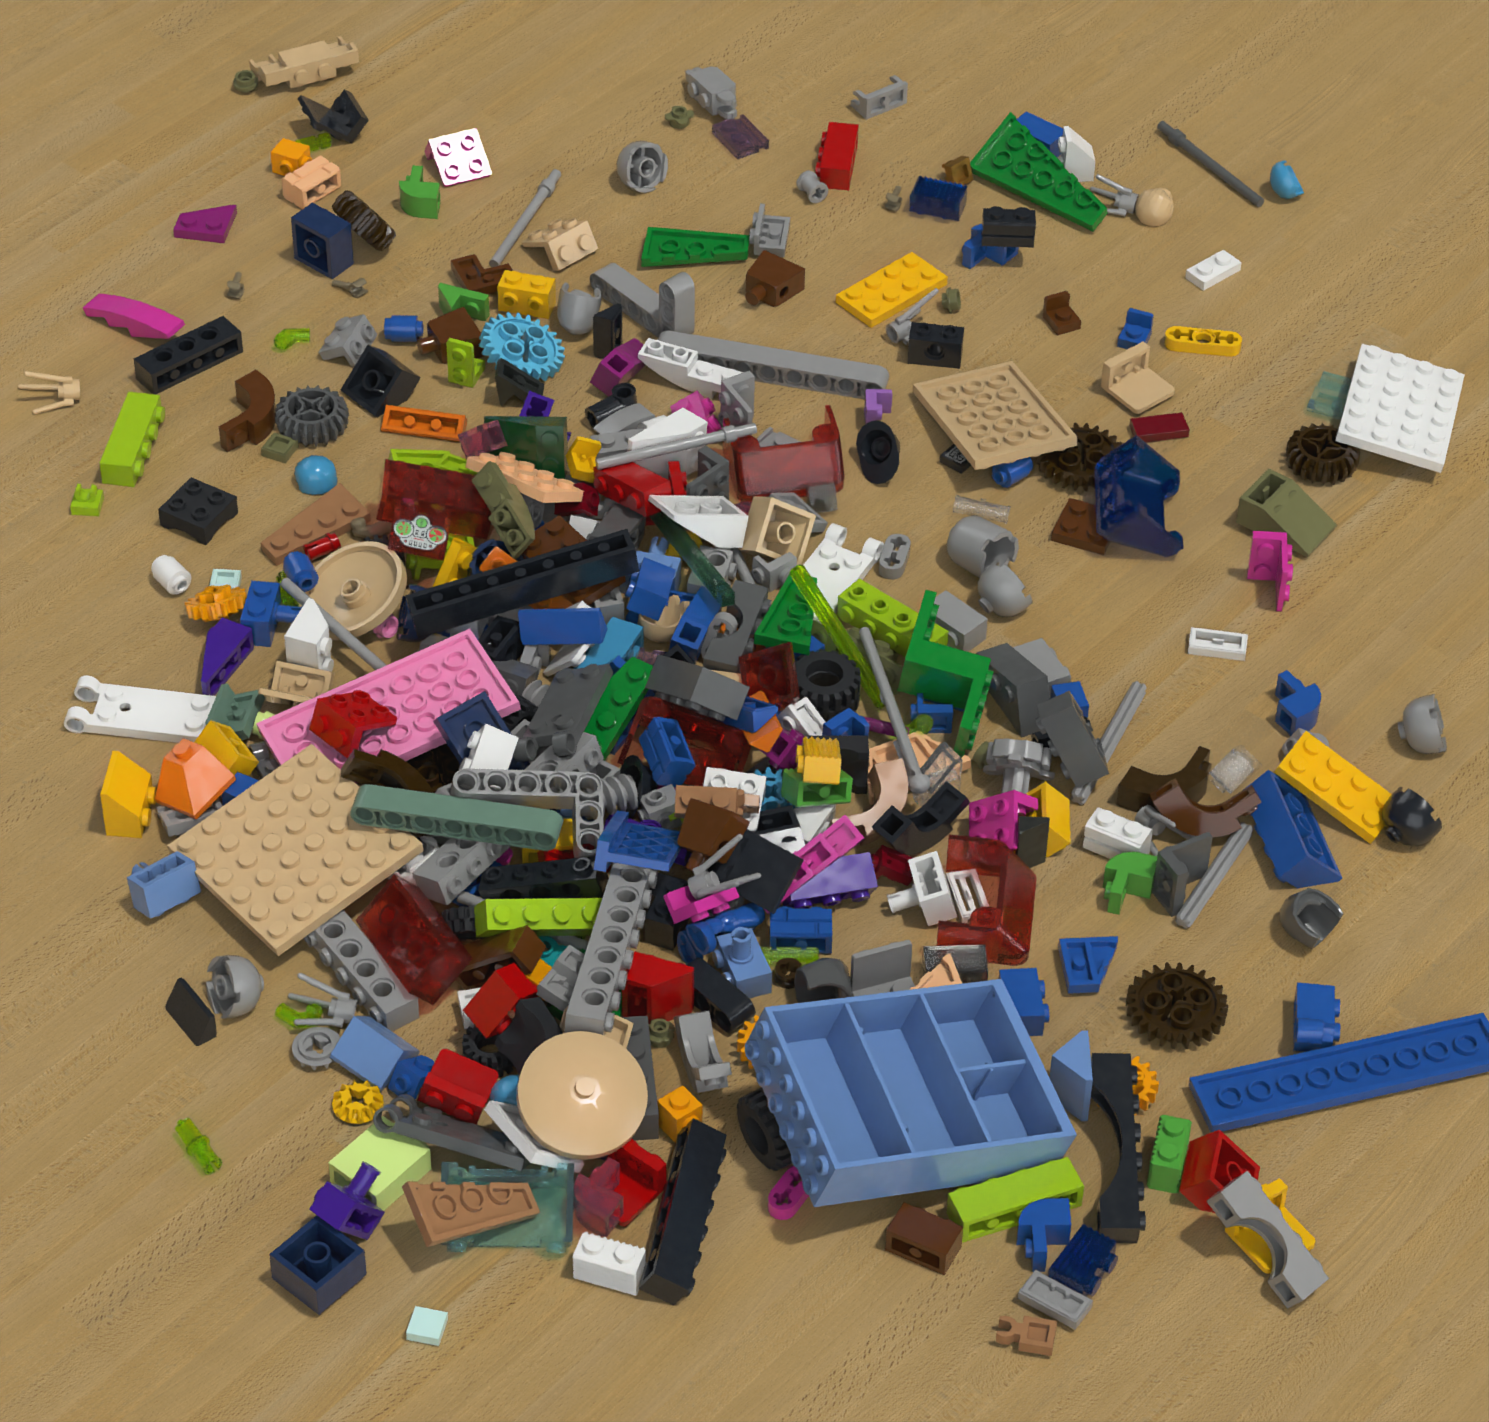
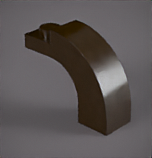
(385, 771)
(1138, 784)

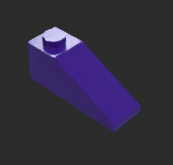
(225, 651)

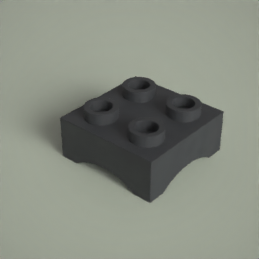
(198, 510)
(854, 759)
(528, 1030)

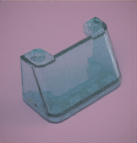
(554, 1198)

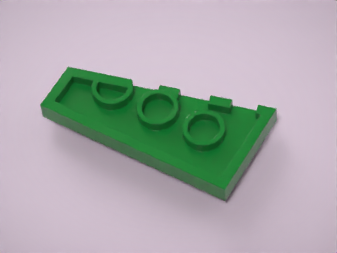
(681, 246)
(787, 620)
(619, 703)

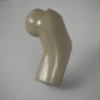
(360, 528)

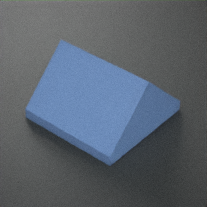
(371, 1051)
(1073, 1075)

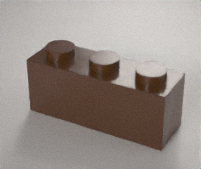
(494, 952)

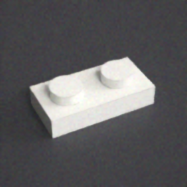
(1213, 270)

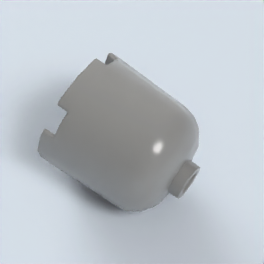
(979, 543)

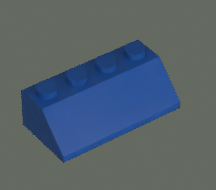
(1292, 834)

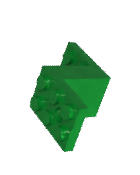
(946, 674)

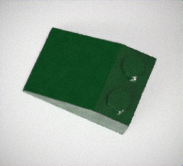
(536, 441)

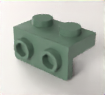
(236, 710)

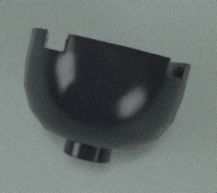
(1409, 818)

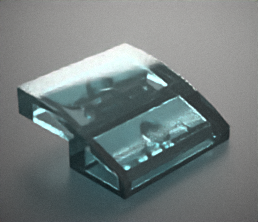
(1330, 395)

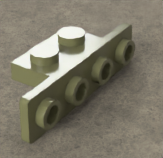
(888, 657)

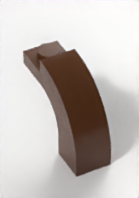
(258, 420)
(1200, 818)

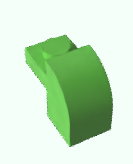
(419, 197)
(1128, 874)

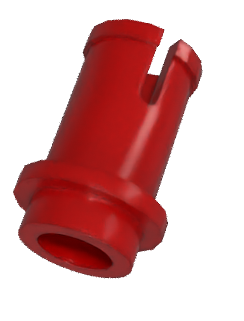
(322, 546)

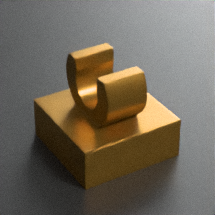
(958, 170)

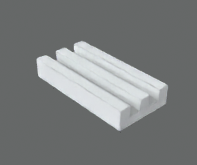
(1217, 644)
(965, 915)

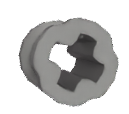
(815, 190)

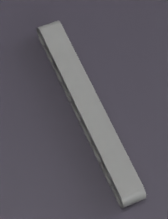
(785, 366)

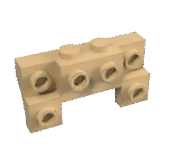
(306, 63)

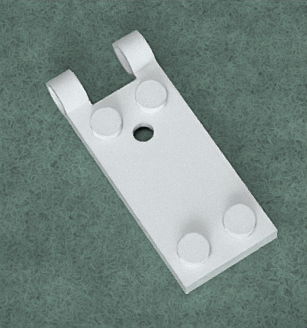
(849, 564)
(152, 712)

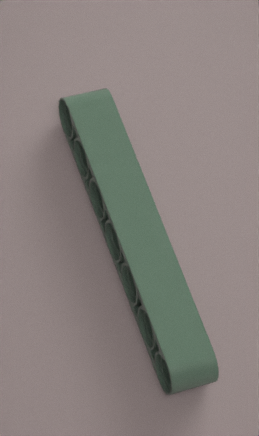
(457, 817)

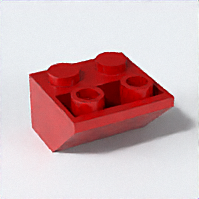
(657, 988)

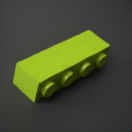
(131, 439)
(543, 916)
(999, 1201)

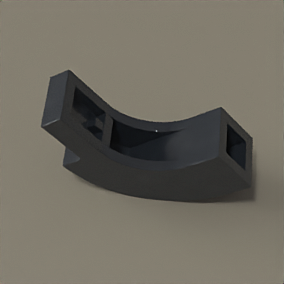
(926, 826)

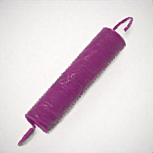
(881, 726)

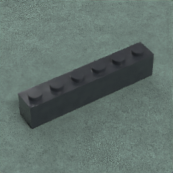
(683, 1212)

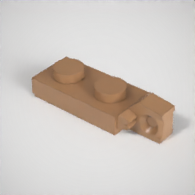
(727, 798)

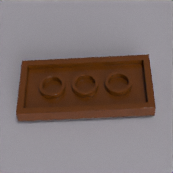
(560, 534)

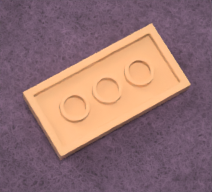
(531, 482)

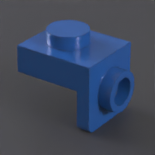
(410, 1075)

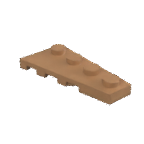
(328, 514)
(461, 1210)

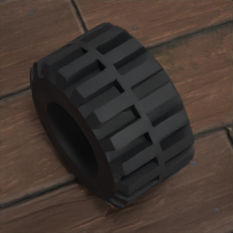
(828, 682)
(762, 1131)

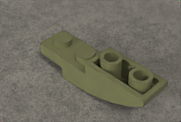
(508, 509)

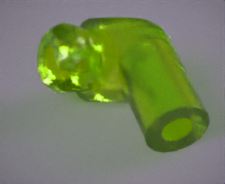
(288, 337)
(921, 723)
(288, 1014)

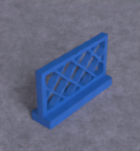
(636, 845)

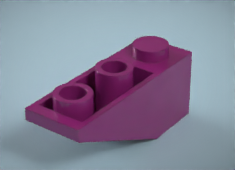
(618, 366)

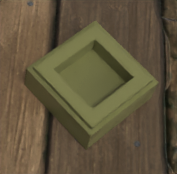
(279, 448)

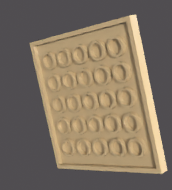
(291, 852)

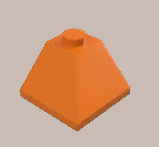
(191, 779)

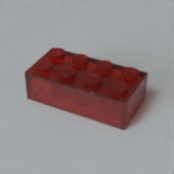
(434, 486)
(414, 939)

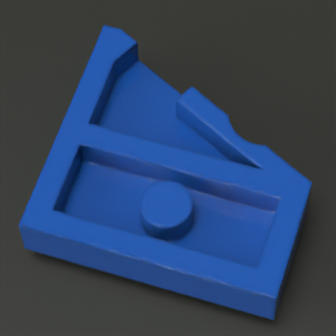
(1086, 962)

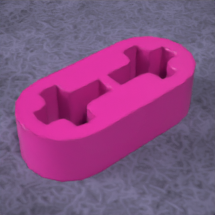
(784, 1189)

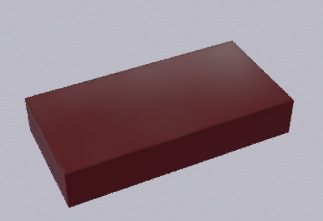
(1160, 427)

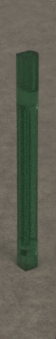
(695, 559)

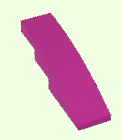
(135, 315)
(823, 851)

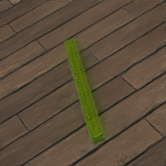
(836, 630)

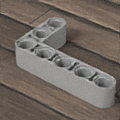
(667, 311)
(542, 796)

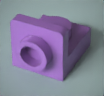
(877, 402)

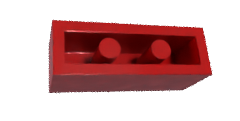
(837, 155)
(631, 486)

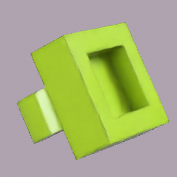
(87, 501)

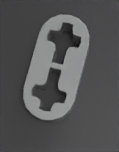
(890, 555)
(714, 628)

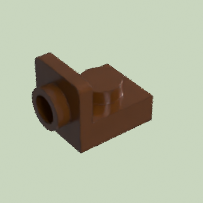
(1059, 313)

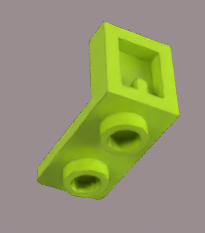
(462, 365)

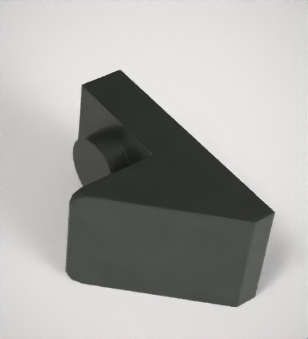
(515, 382)

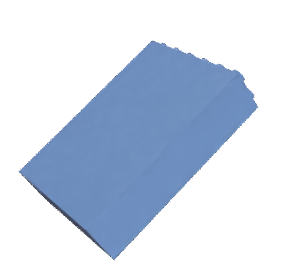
(907, 1091)

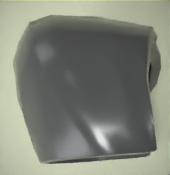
(1309, 916)
(822, 980)

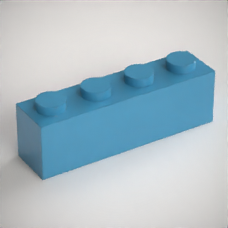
(620, 639)

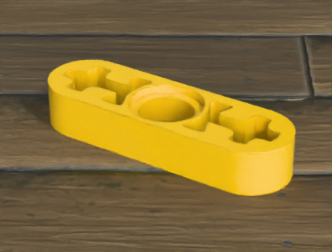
(1185, 340)

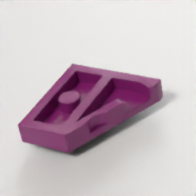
(206, 224)

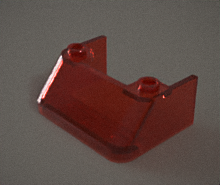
(786, 466)
(696, 728)
(1009, 925)

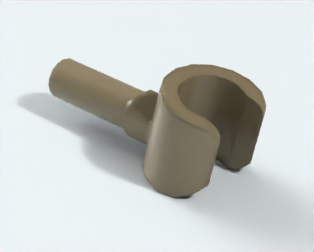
(894, 201)
(354, 288)
(236, 289)

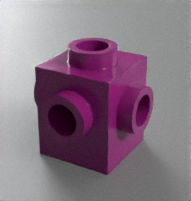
(784, 749)

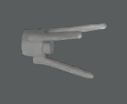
(1124, 200)
(900, 327)
(1153, 819)
(707, 883)
(340, 1009)

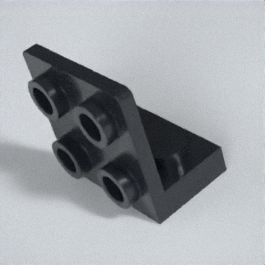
(342, 120)

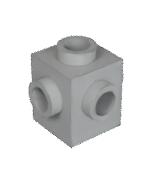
(658, 806)

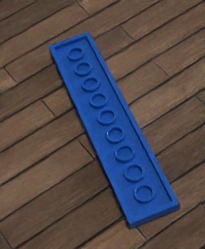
(1343, 1073)

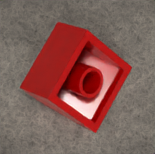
(1211, 1165)

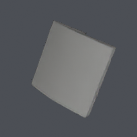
(561, 979)

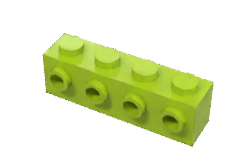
(884, 616)

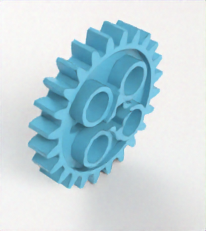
(538, 347)

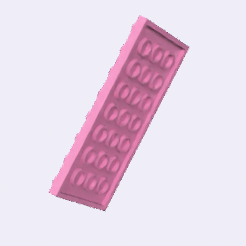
(413, 690)

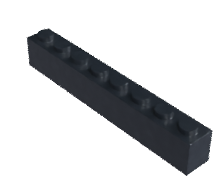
(522, 583)

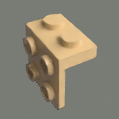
(563, 241)
(1132, 381)
(297, 684)

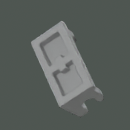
(882, 99)

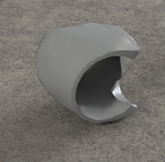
(577, 309)

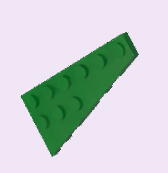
(1033, 172)

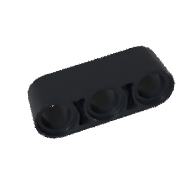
(722, 999)

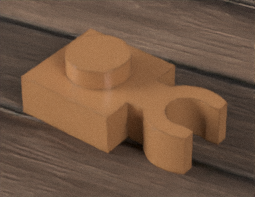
(1033, 1335)

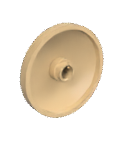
(360, 585)
(581, 1095)

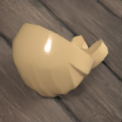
(1154, 206)
(663, 629)

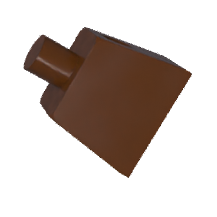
(773, 280)
(453, 325)
(707, 830)

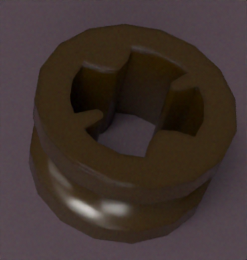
(782, 968)

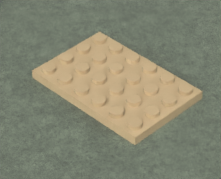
(994, 415)

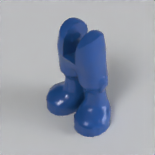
(700, 936)

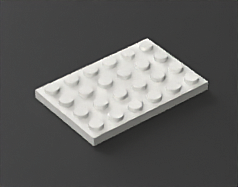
(1400, 408)

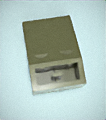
(1282, 506)

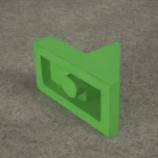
(455, 297)

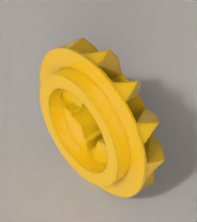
(355, 1112)

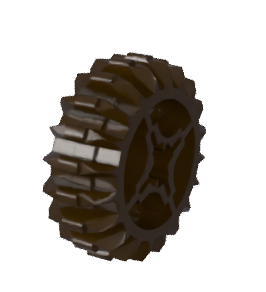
(364, 220)
(1319, 457)

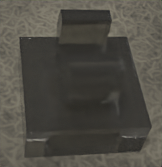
(822, 497)

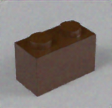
(924, 1238)

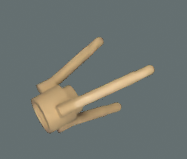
(67, 388)

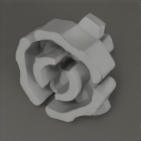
(1018, 762)

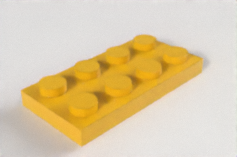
(891, 289)
(1335, 786)

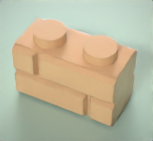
(311, 182)

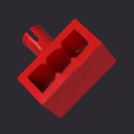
(495, 1002)

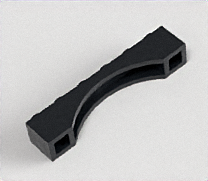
(1113, 1091)

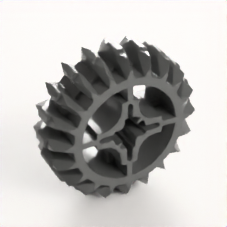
(312, 415)

